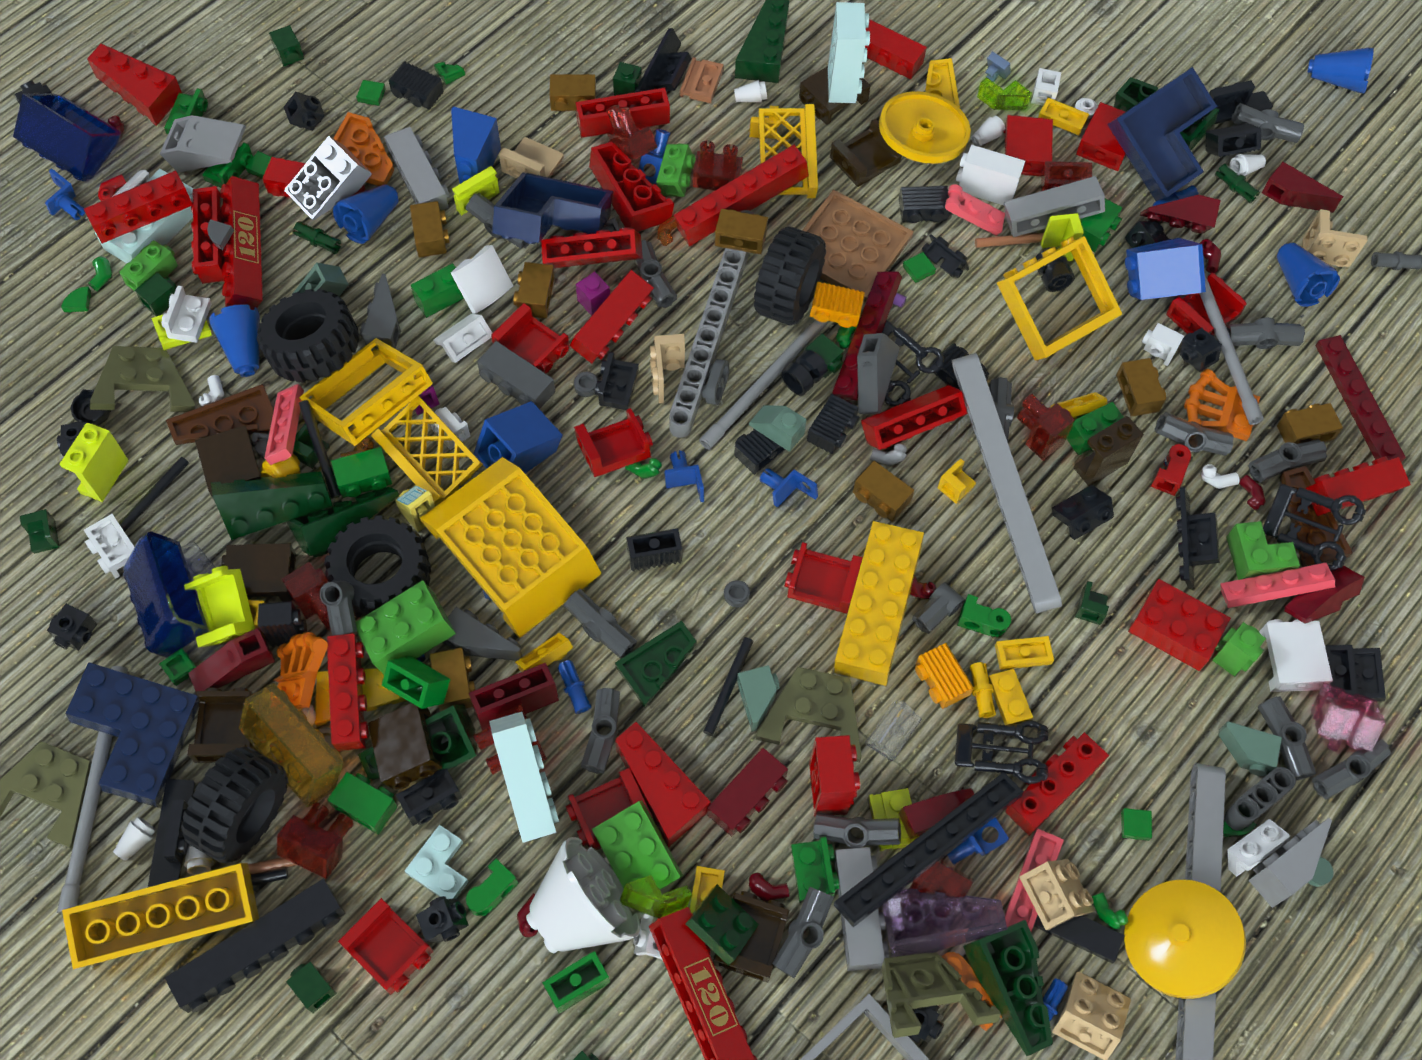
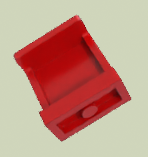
(1098, 140)
(1030, 141)
(1190, 311)
(531, 339)
(614, 444)
(822, 579)
(601, 804)
(386, 947)

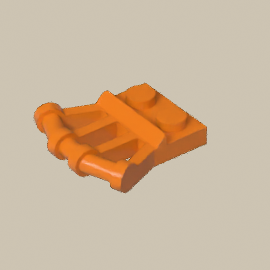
(1230, 417)
(299, 667)

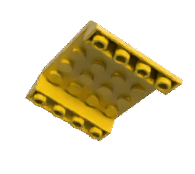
(513, 544)

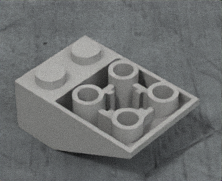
(201, 143)
(327, 178)
(1291, 864)

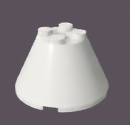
(580, 902)

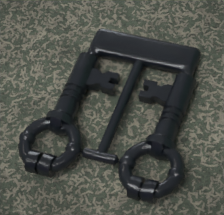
(921, 353)
(1279, 510)
(964, 749)

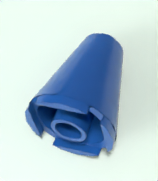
(1343, 68)
(365, 212)
(1306, 274)
(237, 335)

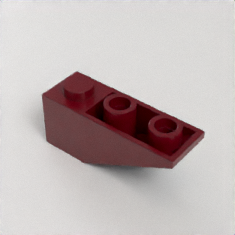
(1296, 189)
(1191, 212)
(233, 661)

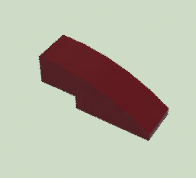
(1321, 603)
(926, 813)

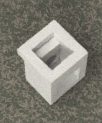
(1045, 86)
(1162, 342)
(454, 422)

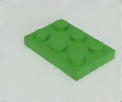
(636, 847)

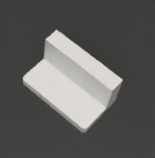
(464, 337)

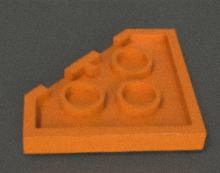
(362, 141)

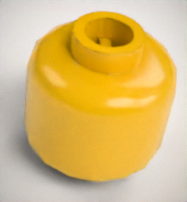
(281, 468)

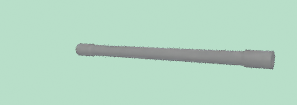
(1249, 403)
(717, 430)
(71, 888)

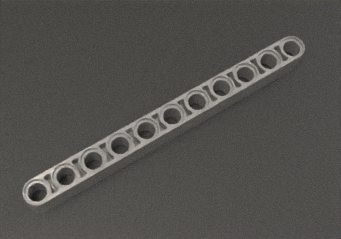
(729, 271)
(1006, 484)
(1203, 865)

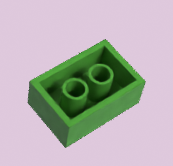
(404, 626)

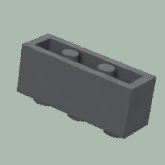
(515, 376)

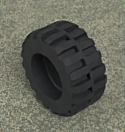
(789, 275)
(311, 357)
(370, 538)
(234, 804)

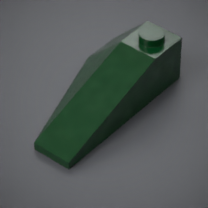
(318, 529)
(450, 739)
(1011, 978)

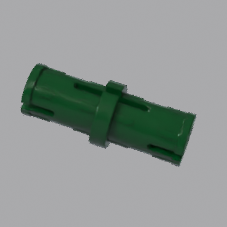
(1237, 183)
(317, 237)

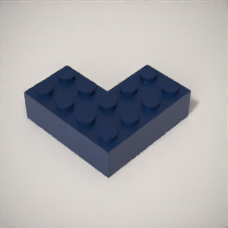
(1153, 137)
(539, 202)
(149, 728)

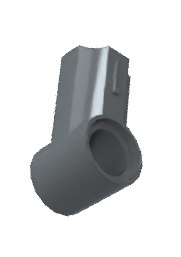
(942, 603)
(339, 610)

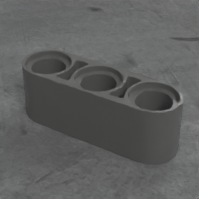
(1252, 806)

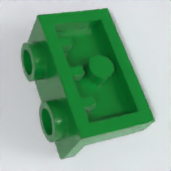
(186, 106)
(221, 173)
(814, 868)

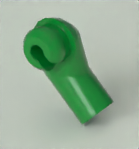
(103, 273)
(843, 336)
(647, 470)
(1108, 916)

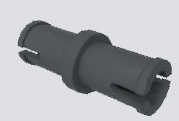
(1396, 260)

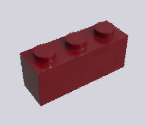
(531, 688)
(748, 792)

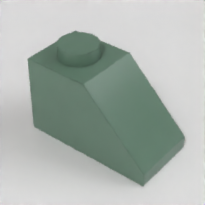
(325, 278)
(779, 425)
(757, 693)
(1251, 748)

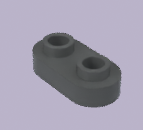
(717, 382)

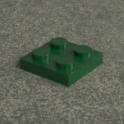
(722, 924)

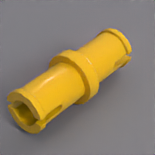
(982, 690)

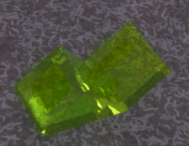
(1011, 98)
(647, 898)

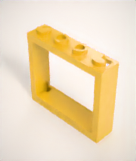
(1095, 281)
(379, 407)

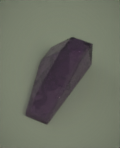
(936, 922)

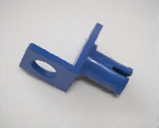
(655, 156)
(63, 198)
(683, 474)
(785, 486)
(976, 843)

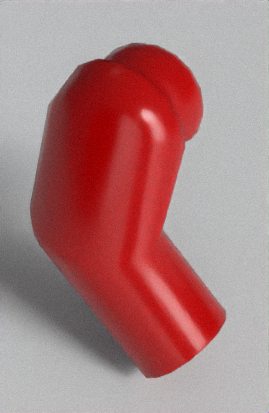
(109, 187)

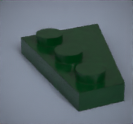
(656, 661)

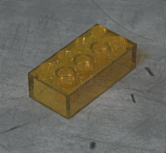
(290, 740)

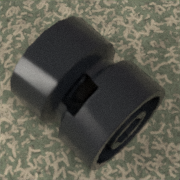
(1056, 274)
(804, 372)

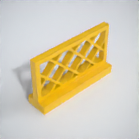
(806, 135)
(408, 462)

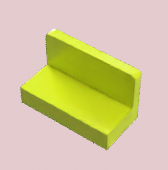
(1061, 228)

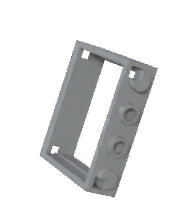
(880, 1019)

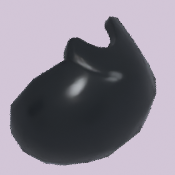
(81, 409)

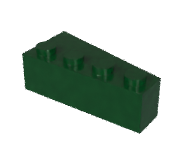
(763, 48)
(1135, 91)
(269, 501)

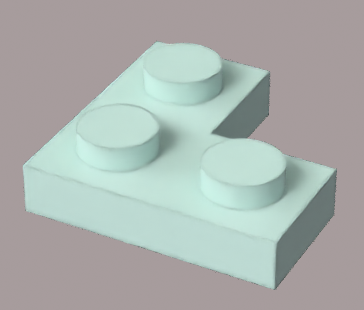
(431, 866)

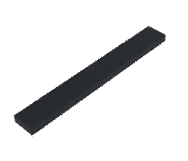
(927, 849)

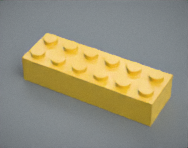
(879, 603)
(160, 915)

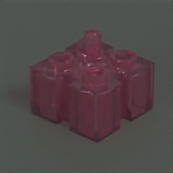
(1347, 718)

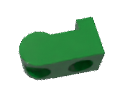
(982, 618)
(492, 891)

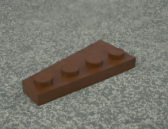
(244, 408)
(1302, 478)

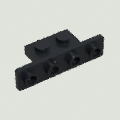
(666, 65)
(1230, 96)
(1199, 538)
(170, 842)

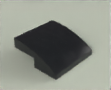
(1357, 670)

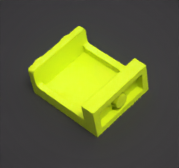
(95, 461)
(223, 605)

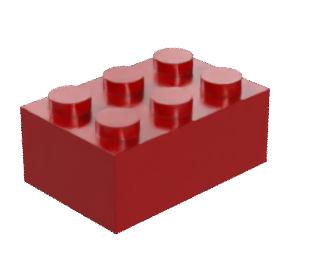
(1179, 625)
(833, 775)

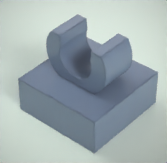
(997, 67)

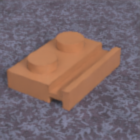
(702, 80)

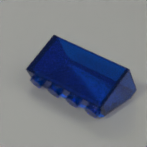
(65, 134)
(164, 609)

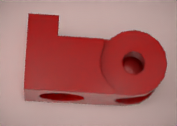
(1175, 466)

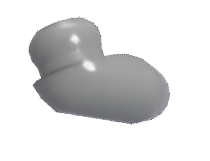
(891, 457)

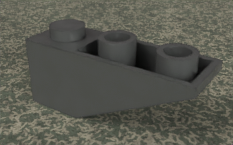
(382, 317)
(875, 368)
(480, 639)

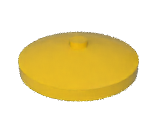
(924, 127)
(1185, 939)

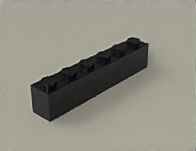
(255, 946)

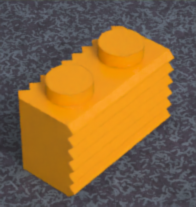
(837, 304)
(943, 676)

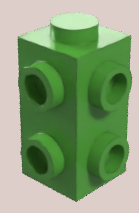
(675, 170)
(148, 262)
(1239, 649)

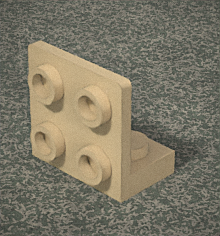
(530, 158)
(1330, 245)
(666, 354)
(1057, 892)
(1093, 1016)

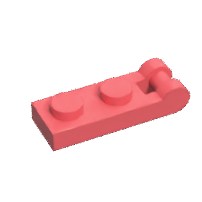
(974, 210)

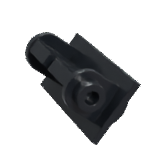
(953, 260)

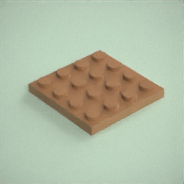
(856, 242)

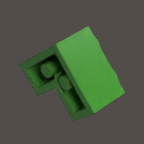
(1254, 556)

